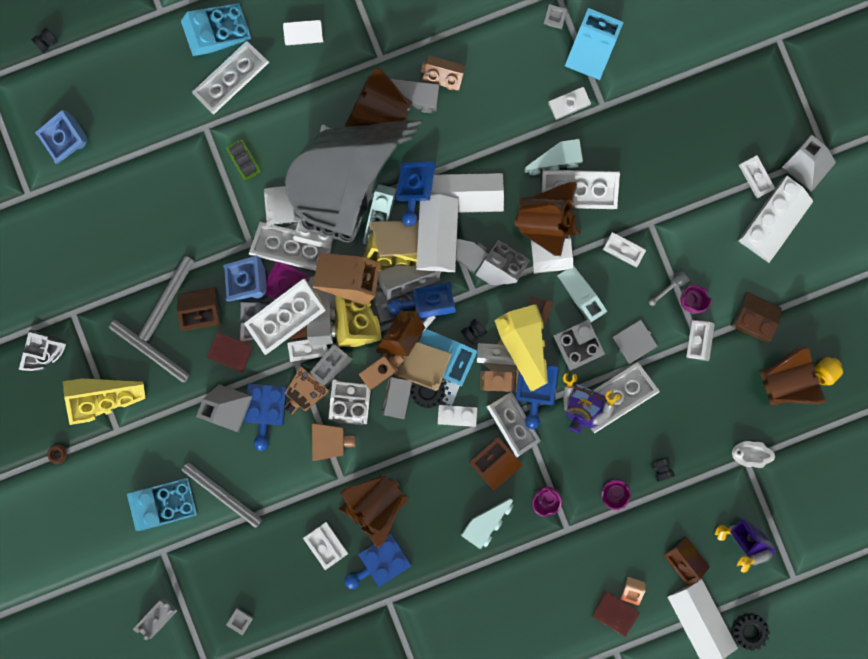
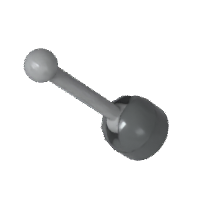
(679, 279)

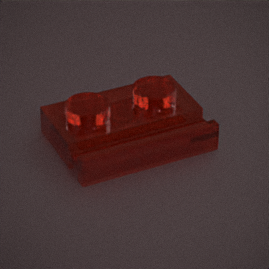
(230, 352)
(615, 614)

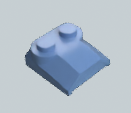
(62, 136)
(245, 279)

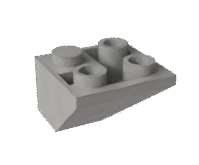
(810, 163)
(502, 265)
(579, 345)
(225, 407)

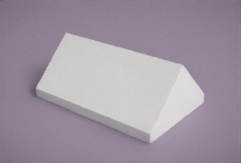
(511, 422)

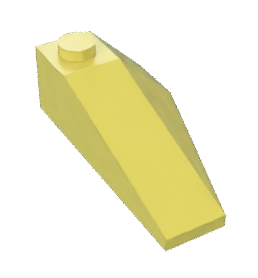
(371, 252)
(355, 323)
(523, 339)
(95, 396)

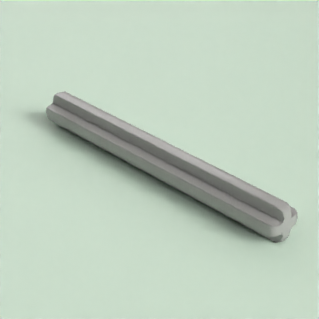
(166, 298)
(149, 351)
(221, 494)

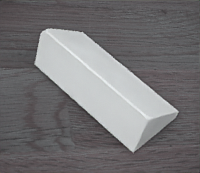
(303, 32)
(700, 340)

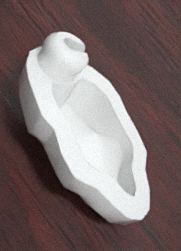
(752, 454)

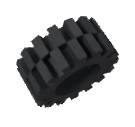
(424, 402)
(759, 640)

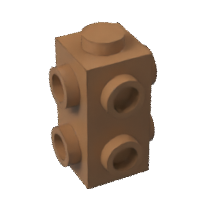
(443, 73)

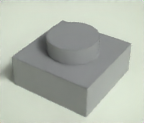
(555, 16)
(240, 621)

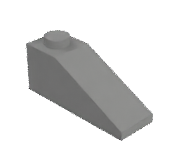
(421, 94)
(470, 254)
(404, 279)

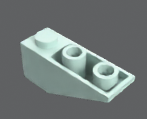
(562, 155)
(381, 207)
(582, 294)
(482, 525)

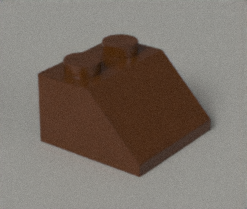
(757, 317)
(402, 334)

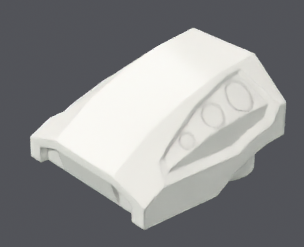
(279, 207)
(546, 262)
(349, 403)

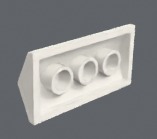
(230, 77)
(593, 188)
(473, 191)
(437, 234)
(278, 245)
(285, 316)
(634, 389)
(702, 621)

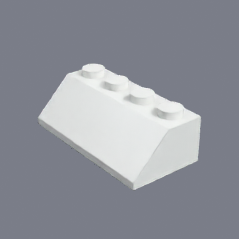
(776, 219)

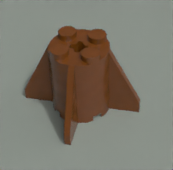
(379, 102)
(549, 217)
(793, 380)
(374, 506)

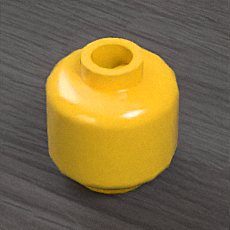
(828, 371)

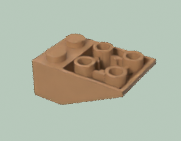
(347, 277)

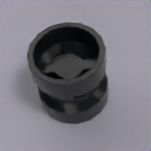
(49, 40)
(474, 327)
(662, 469)

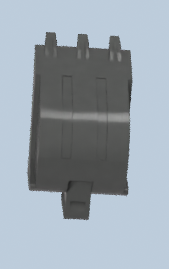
(337, 173)

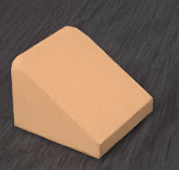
(633, 591)

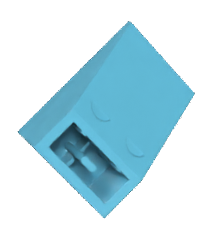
(215, 28)
(594, 44)
(460, 359)
(161, 504)

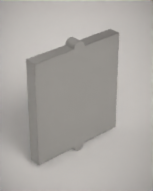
(634, 341)

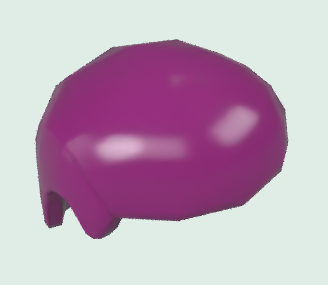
(695, 299)
(616, 494)
(546, 501)

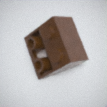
(198, 309)
(495, 463)

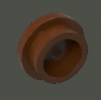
(51, 454)

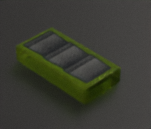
(243, 160)

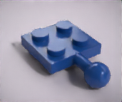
(414, 185)
(428, 301)
(542, 395)
(265, 408)
(380, 563)

